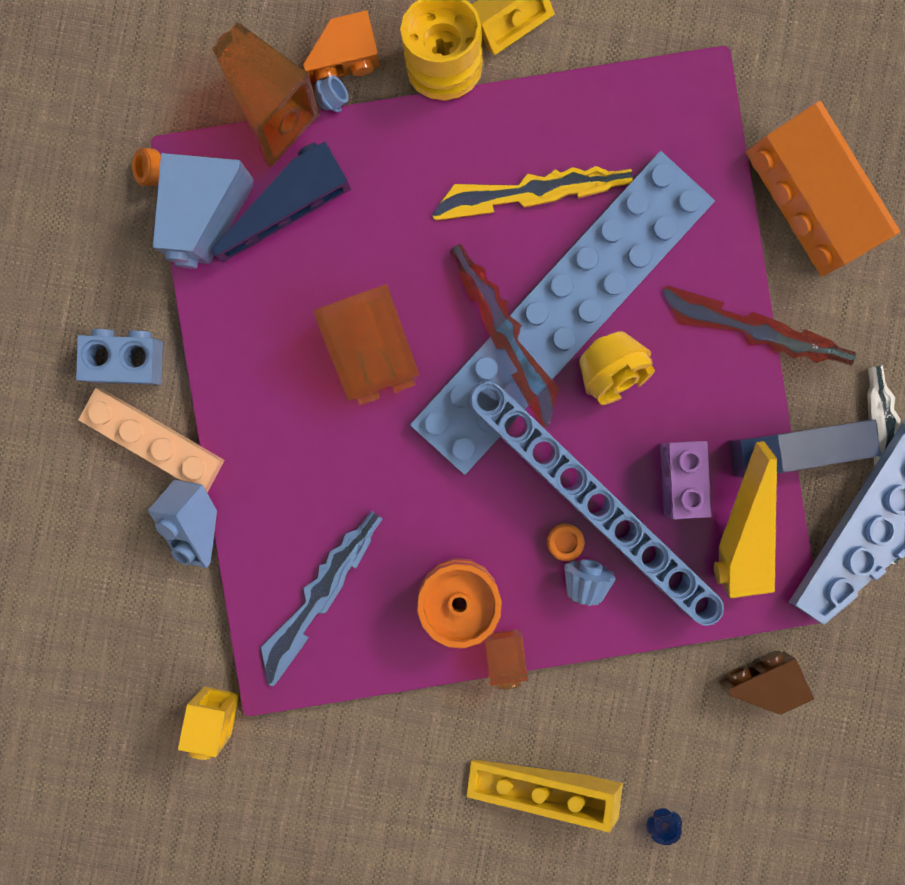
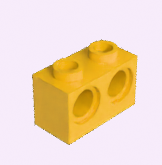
(208, 722)

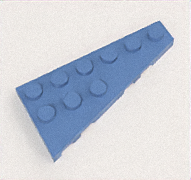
(863, 542)

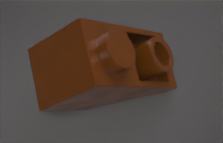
(771, 684)

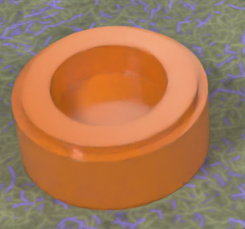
(146, 166)
(565, 541)

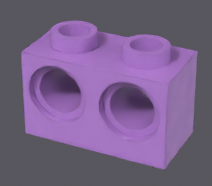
(685, 479)

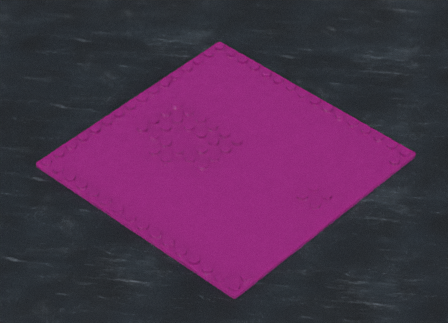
(315, 465)

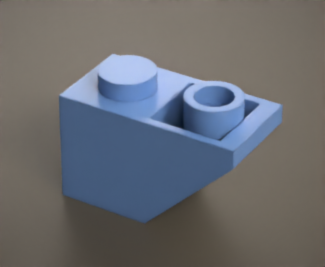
(186, 522)

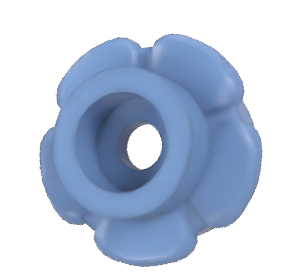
(331, 93)

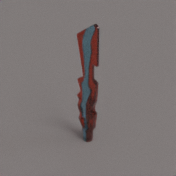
(758, 329)
(504, 331)

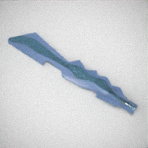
(319, 595)

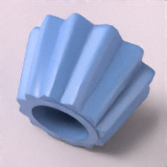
(588, 581)

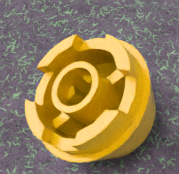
(614, 365)

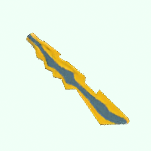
(534, 190)

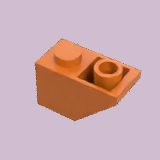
(344, 49)

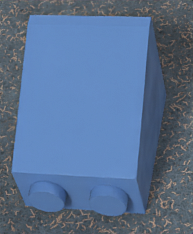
(197, 205)

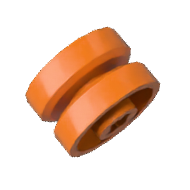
(456, 625)

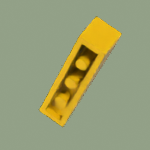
(749, 538)
(547, 793)

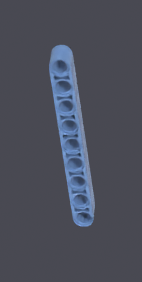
(612, 512)

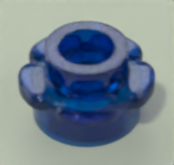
(671, 833)

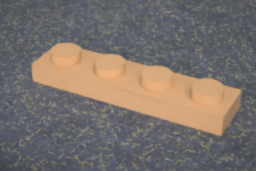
(150, 439)

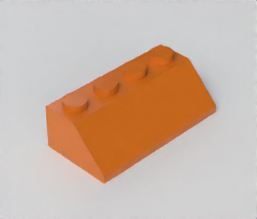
(822, 190)

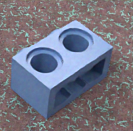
(119, 366)

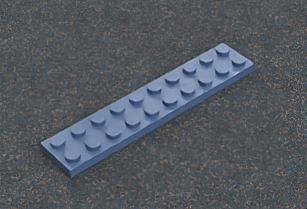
(569, 303)

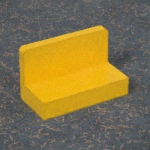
(510, 20)

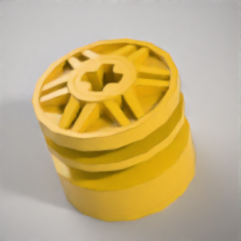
(442, 47)

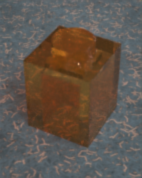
(506, 659)

